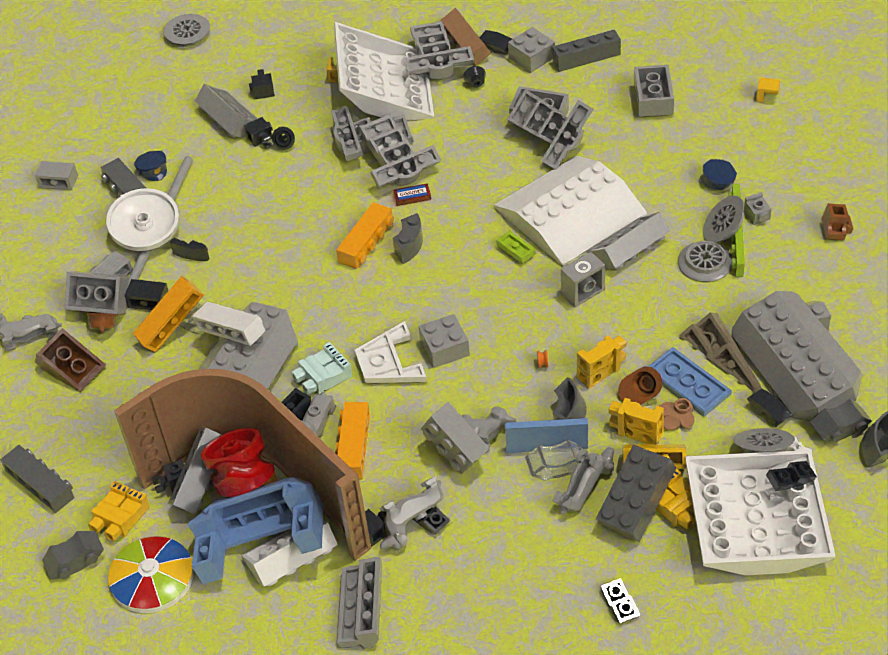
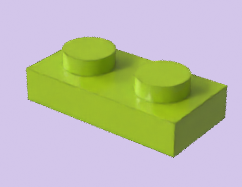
(515, 247)

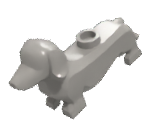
(26, 329)
(318, 411)
(489, 428)
(584, 478)
(406, 509)

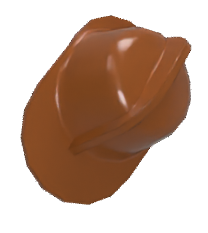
(101, 321)
(640, 385)

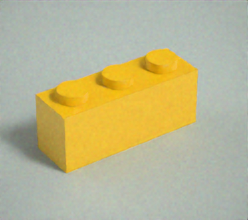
(675, 452)

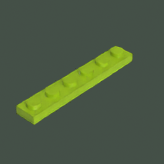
(737, 248)

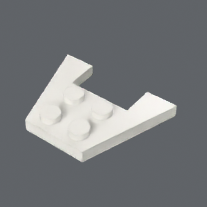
(381, 363)

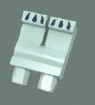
(322, 370)

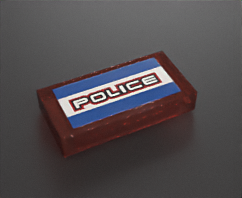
(412, 194)

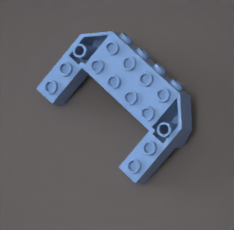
(254, 515)

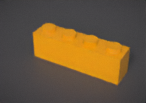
(365, 235)
(168, 314)
(353, 435)

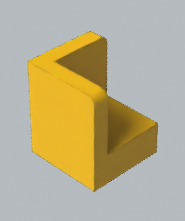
(332, 72)
(767, 85)

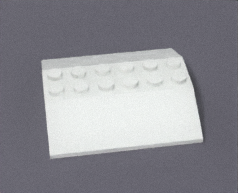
(376, 75)
(572, 208)
(750, 525)

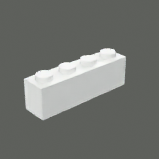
(229, 323)

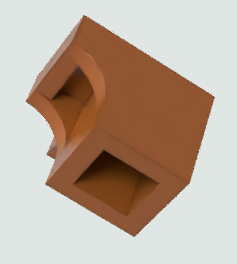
(836, 221)

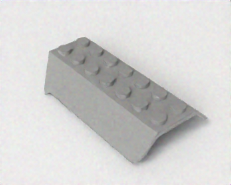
(265, 355)
(797, 355)

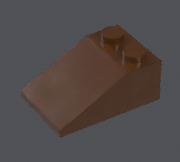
(69, 361)

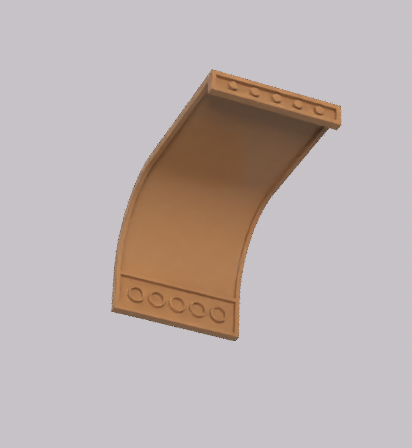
(168, 415)

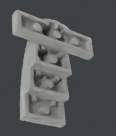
(434, 52)
(551, 125)
(349, 138)
(395, 153)

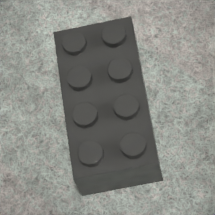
(636, 493)

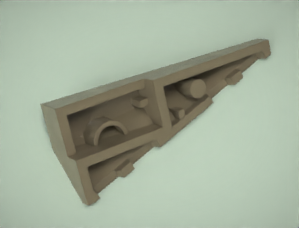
(717, 344)

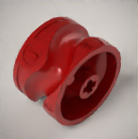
(237, 462)

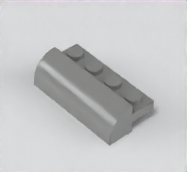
(360, 604)

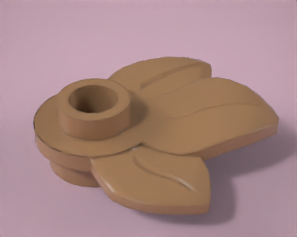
(678, 414)

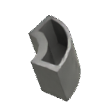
(409, 240)
(570, 403)
(841, 421)
(876, 442)
(72, 555)

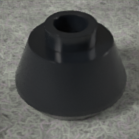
(475, 76)
(280, 140)

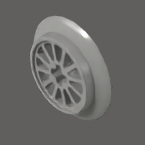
(187, 29)
(724, 219)
(714, 267)
(764, 440)

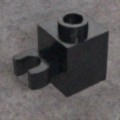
(262, 85)
(259, 132)
(172, 473)
(376, 526)

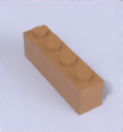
(464, 35)

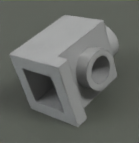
(757, 208)

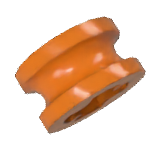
(542, 358)

